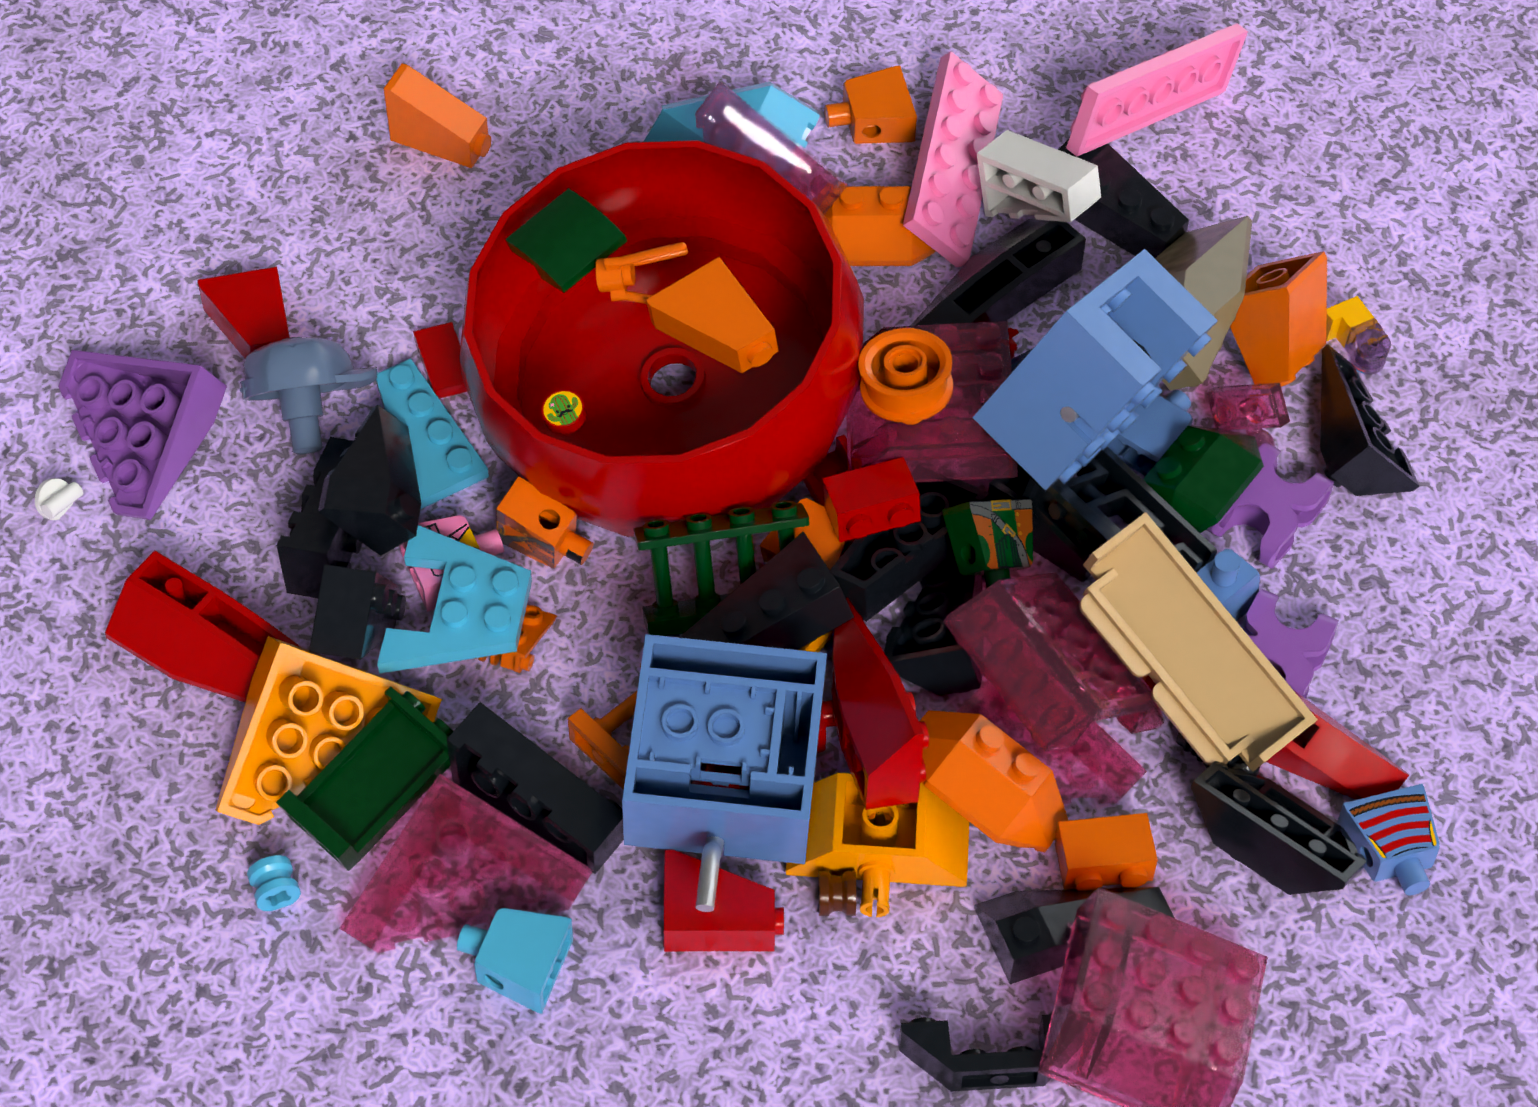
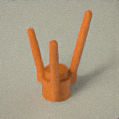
(618, 273)

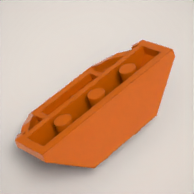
(872, 229)
(991, 780)

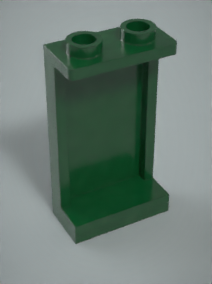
(372, 780)

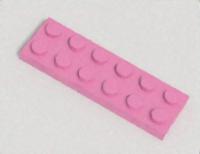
(1155, 89)
(946, 178)

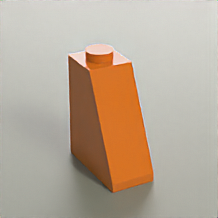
(433, 119)
(715, 317)

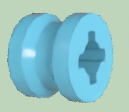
(273, 883)

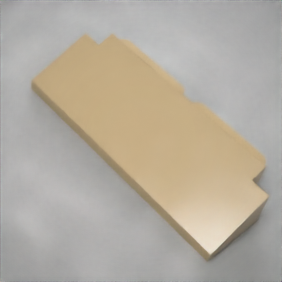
(1202, 661)

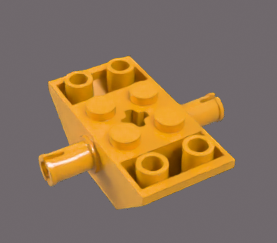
(883, 845)

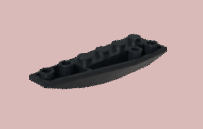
(1009, 274)

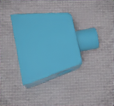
(519, 954)

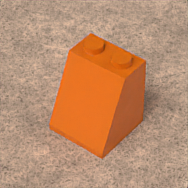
(1283, 317)

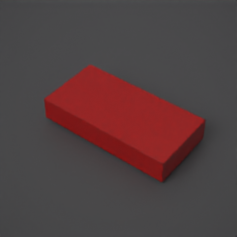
(440, 357)

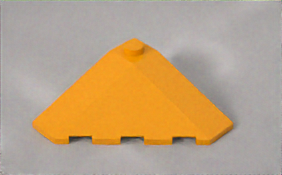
(296, 723)

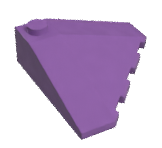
(141, 422)

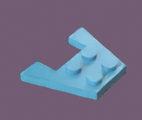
(475, 611)

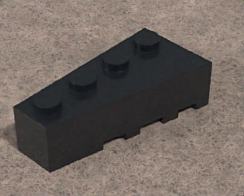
(1129, 207)
(314, 537)

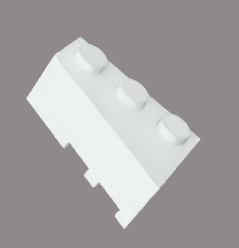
(1035, 180)

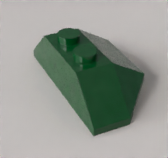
(1205, 473)

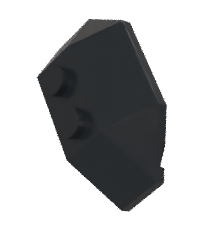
(1275, 831)

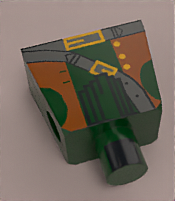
(991, 537)

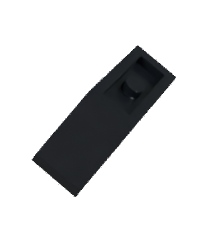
(929, 1047)

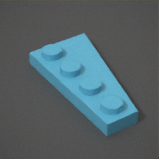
(440, 450)

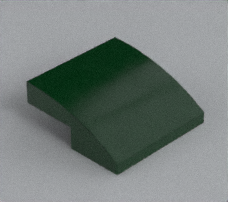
(566, 240)

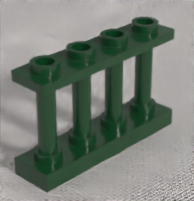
(675, 617)

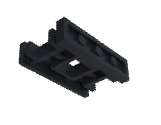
(1088, 525)

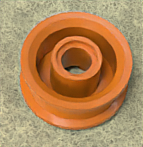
(906, 375)

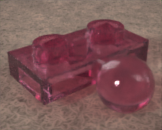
(1249, 409)

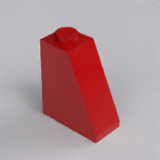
(246, 307)
(740, 920)

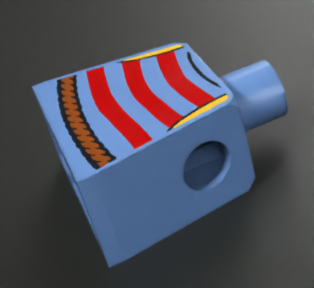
(1394, 835)

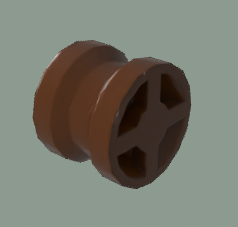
(837, 893)

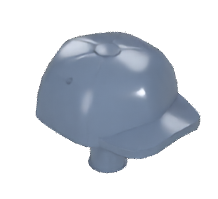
(297, 374)

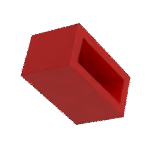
(871, 499)

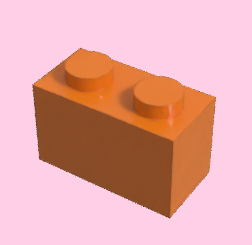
(1106, 852)

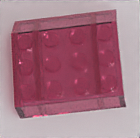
(951, 441)
(1151, 1009)

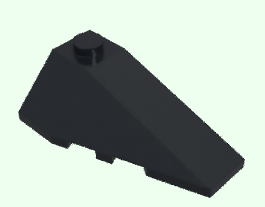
(924, 646)

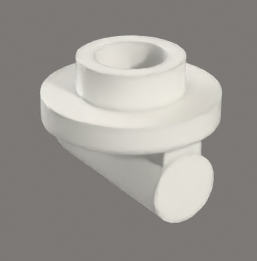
(56, 497)

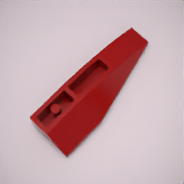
(189, 628)
(875, 719)
(1336, 758)

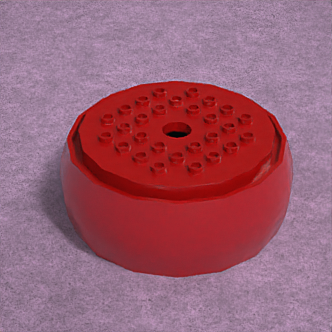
(732, 432)

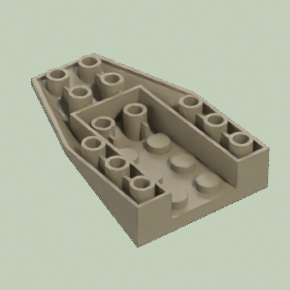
(1214, 271)

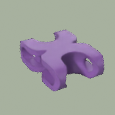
(1276, 507)
(1290, 650)

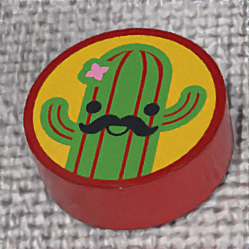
(563, 411)

